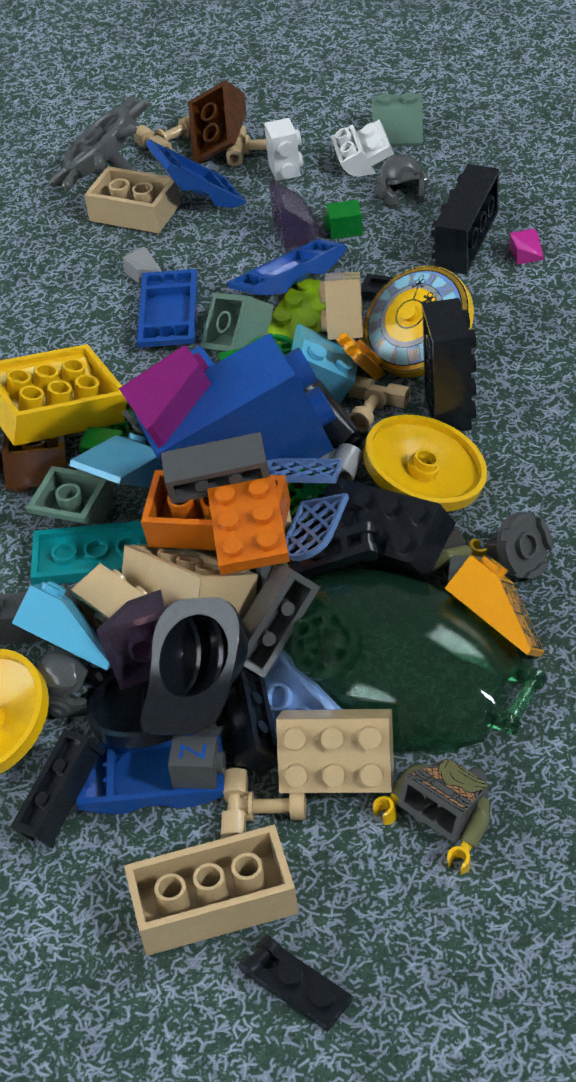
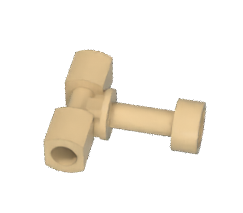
(144, 133)
(243, 145)
(375, 397)
(243, 805)

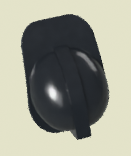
(193, 663)

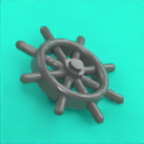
(101, 143)

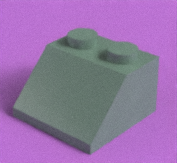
(400, 117)
(235, 321)
(73, 496)

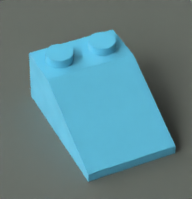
(327, 360)
(121, 460)
(61, 622)

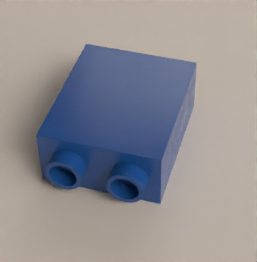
(254, 394)

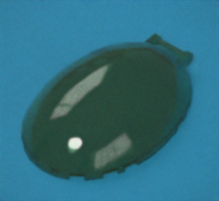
(424, 660)

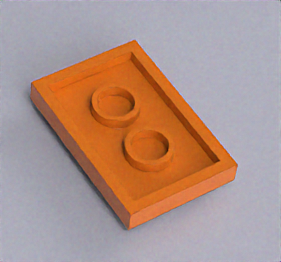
(247, 525)

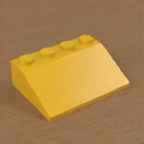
(57, 395)

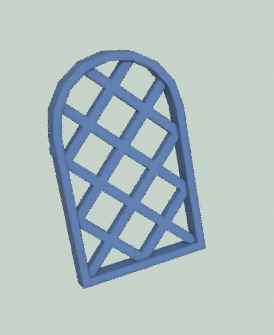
(306, 463)
(302, 554)

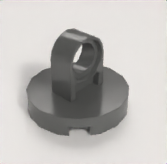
(522, 545)

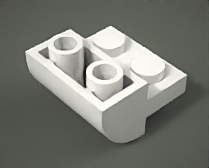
(361, 148)

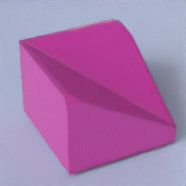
(525, 246)

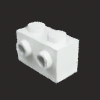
(282, 149)

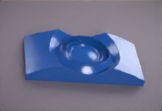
(195, 177)
(290, 268)
(168, 308)
(138, 779)

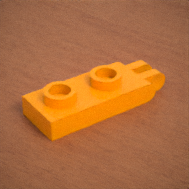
(361, 355)

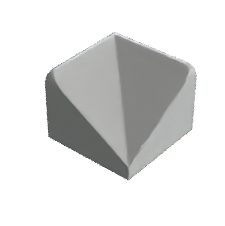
(138, 263)

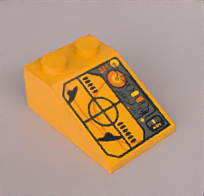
(494, 598)

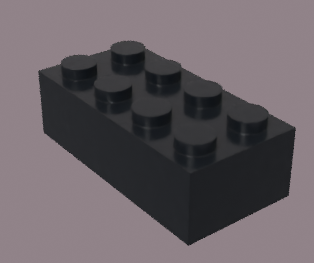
(466, 218)
(449, 363)
(407, 528)

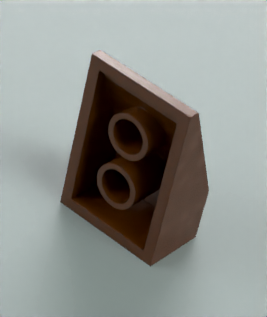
(215, 120)
(29, 463)

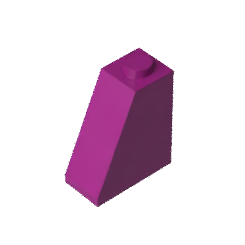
(167, 392)

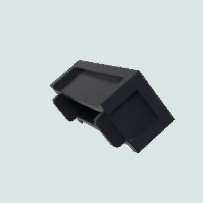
(252, 723)
(57, 787)

